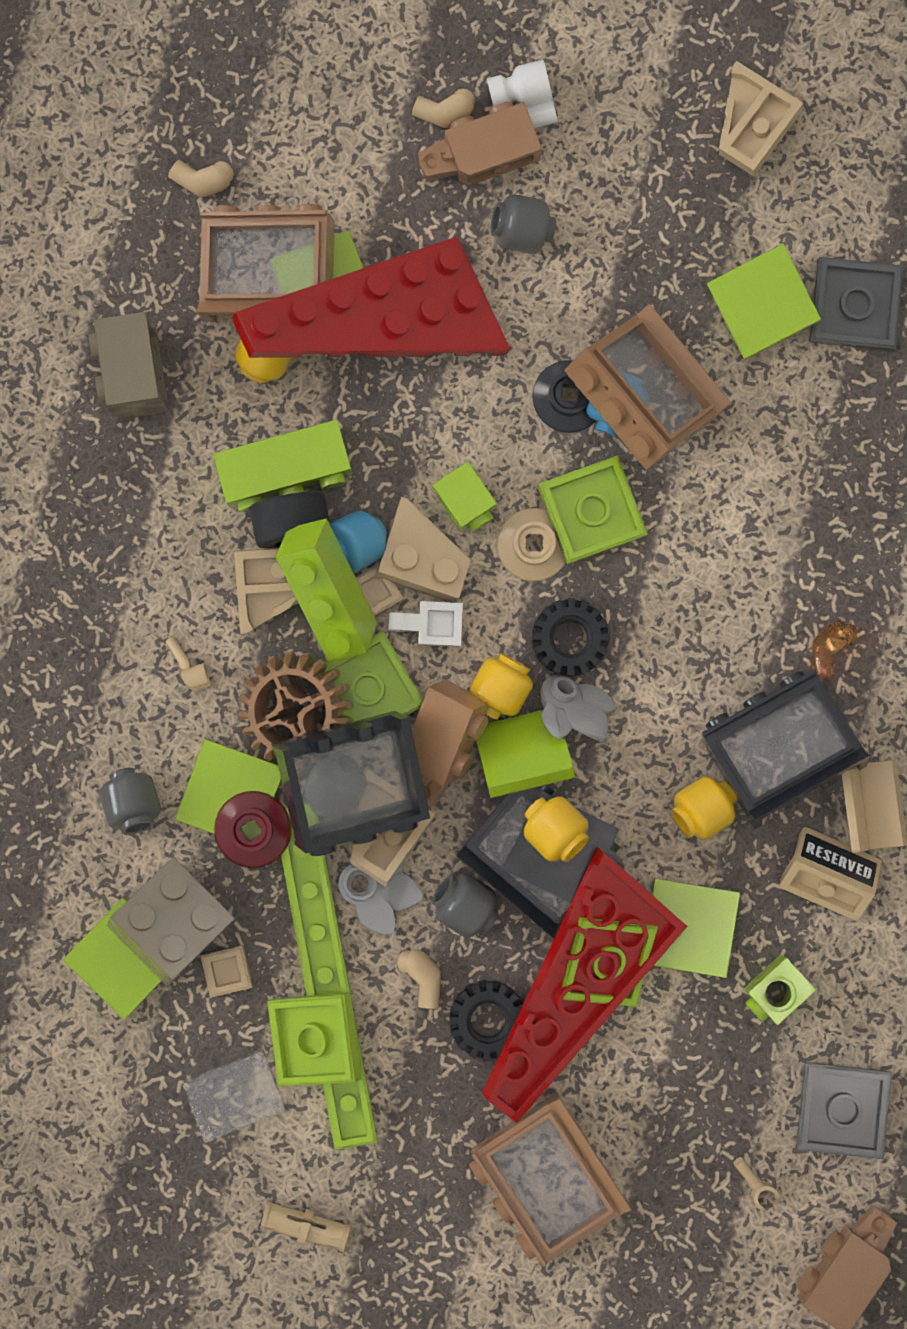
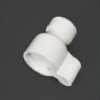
(529, 85)

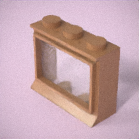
(261, 255)
(647, 386)
(547, 1180)

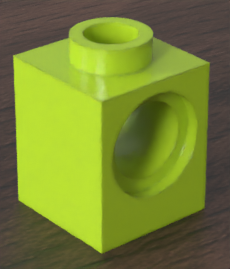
(465, 498)
(796, 985)

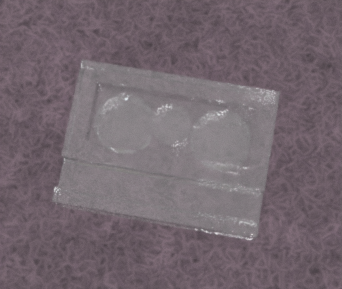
(234, 1096)

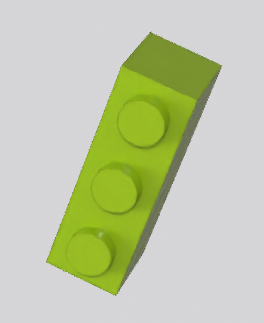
(283, 465)
(327, 590)

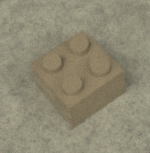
(130, 365)
(170, 921)

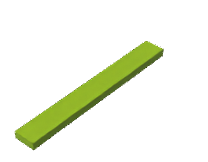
(326, 973)

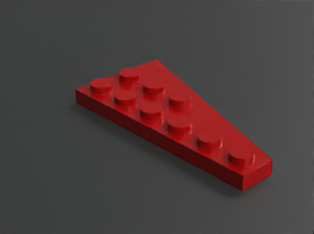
(389, 309)
(555, 1029)

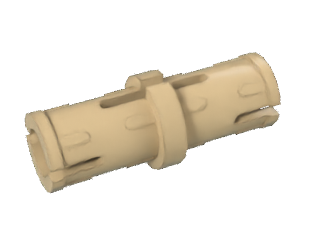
(305, 1226)

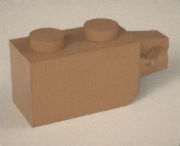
(483, 146)
(445, 735)
(849, 1270)

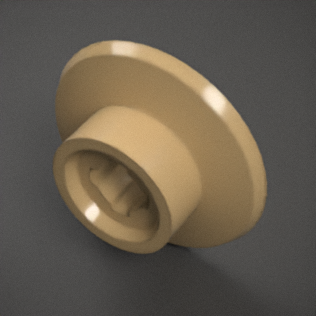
(512, 546)

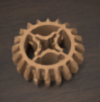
(288, 695)

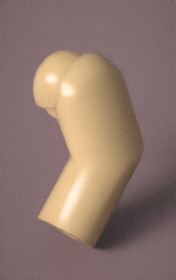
(449, 110)
(204, 181)
(425, 973)

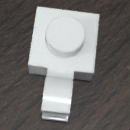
(436, 623)

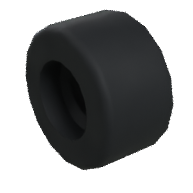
(279, 514)

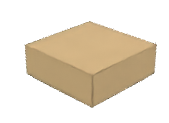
(379, 592)
(226, 971)

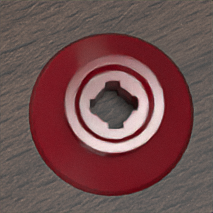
(269, 816)

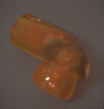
(828, 643)

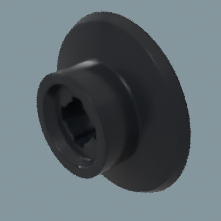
(549, 406)

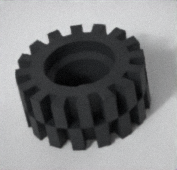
(576, 611)
(463, 1008)

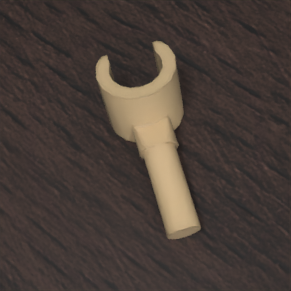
(194, 677)
(754, 1182)

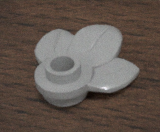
(575, 707)
(377, 903)

